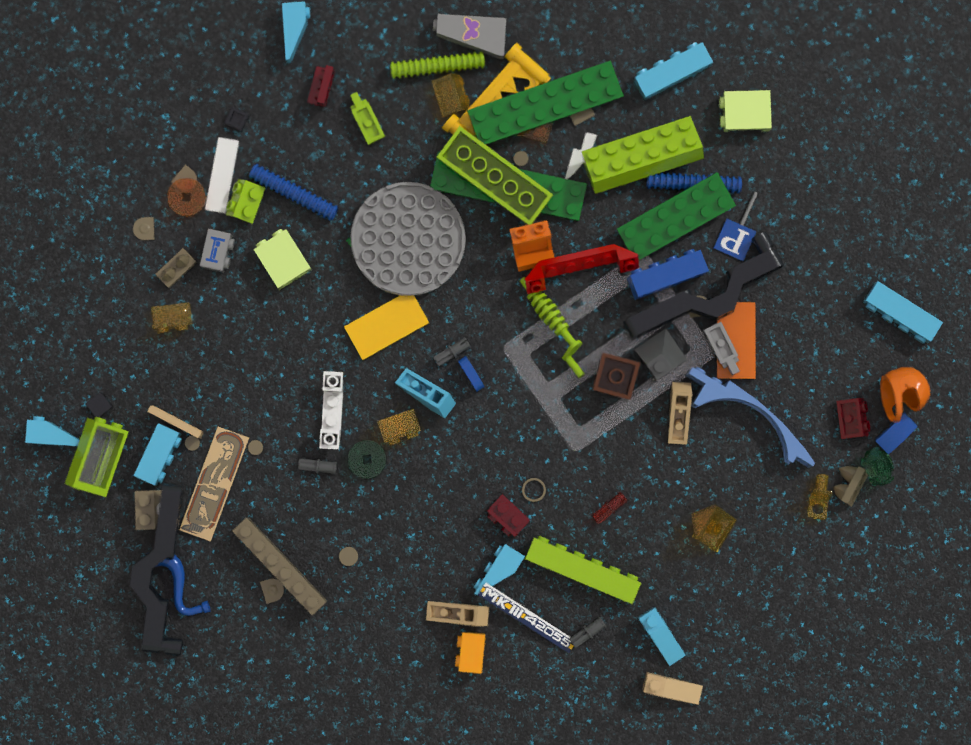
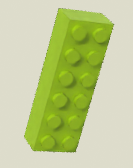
(642, 154)
(494, 176)

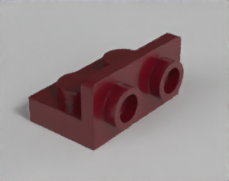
(321, 86)
(853, 418)
(508, 516)

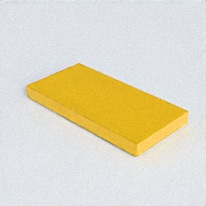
(386, 325)

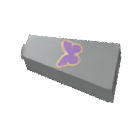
(473, 32)

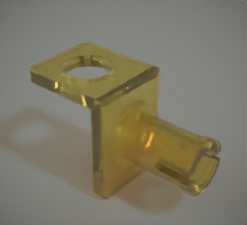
(819, 496)

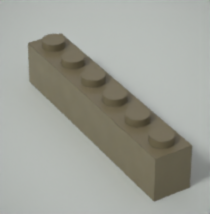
(280, 566)

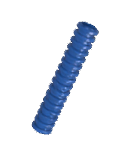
(684, 182)
(293, 192)

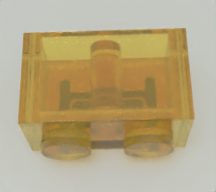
(399, 426)

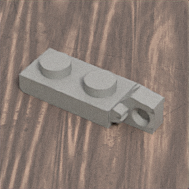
(722, 347)

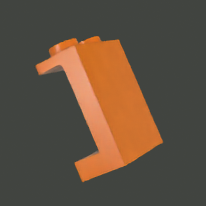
(531, 244)

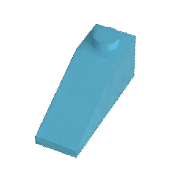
(294, 23)
(426, 392)
(45, 432)
(661, 636)

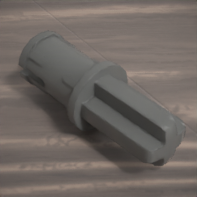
(452, 351)
(317, 465)
(587, 632)

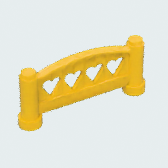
(519, 66)

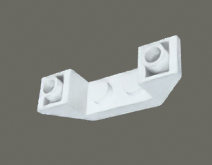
(332, 410)

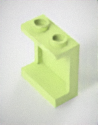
(746, 110)
(282, 258)

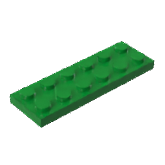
(676, 216)

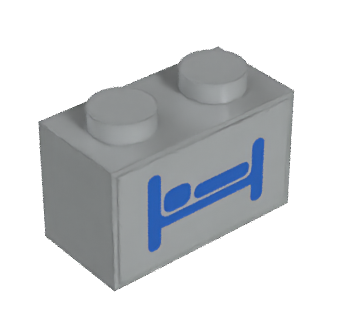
(216, 250)

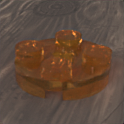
(197, 197)

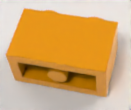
(471, 652)

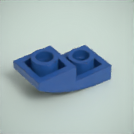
(896, 433)

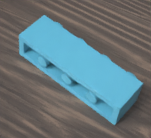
(672, 71)
(902, 312)

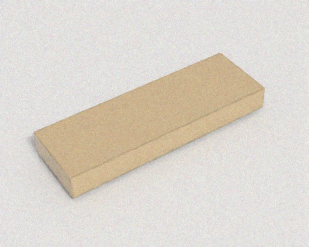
(175, 421)

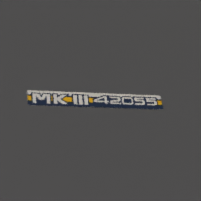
(526, 617)

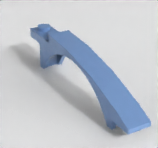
(713, 390)

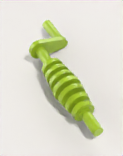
(551, 317)

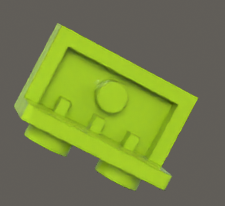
(245, 200)

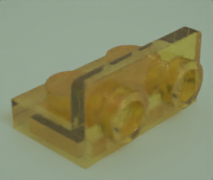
(451, 94)
(171, 316)

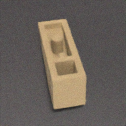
(679, 412)
(457, 613)
(672, 688)

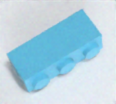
(158, 454)

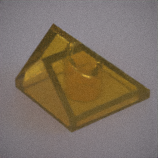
(712, 526)

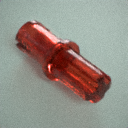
(609, 508)

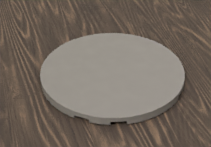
(407, 239)

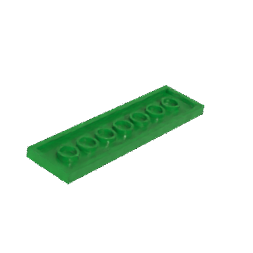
(545, 103)
(566, 198)

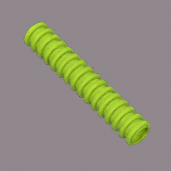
(437, 64)

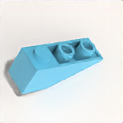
(503, 566)

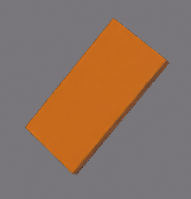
(742, 333)

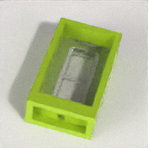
(96, 456)

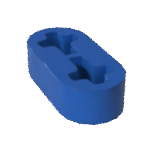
(471, 373)

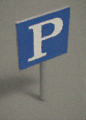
(735, 237)

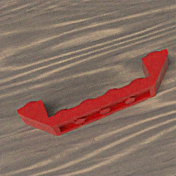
(587, 259)

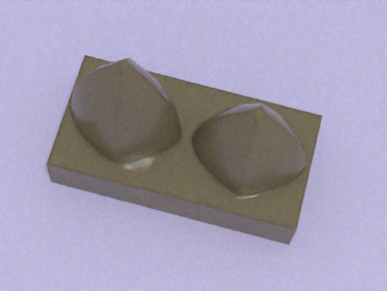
(176, 268)
(856, 478)

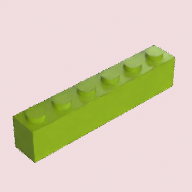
(583, 570)

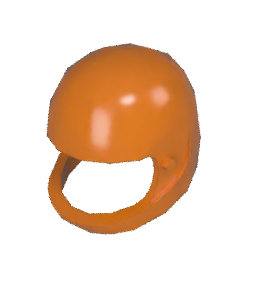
(905, 386)

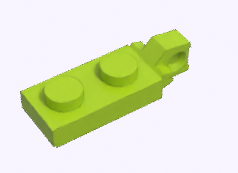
(366, 119)

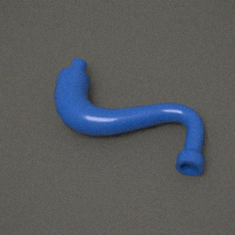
(178, 574)

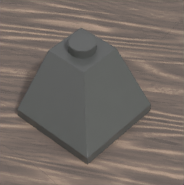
(660, 354)

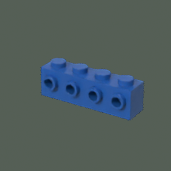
(668, 274)

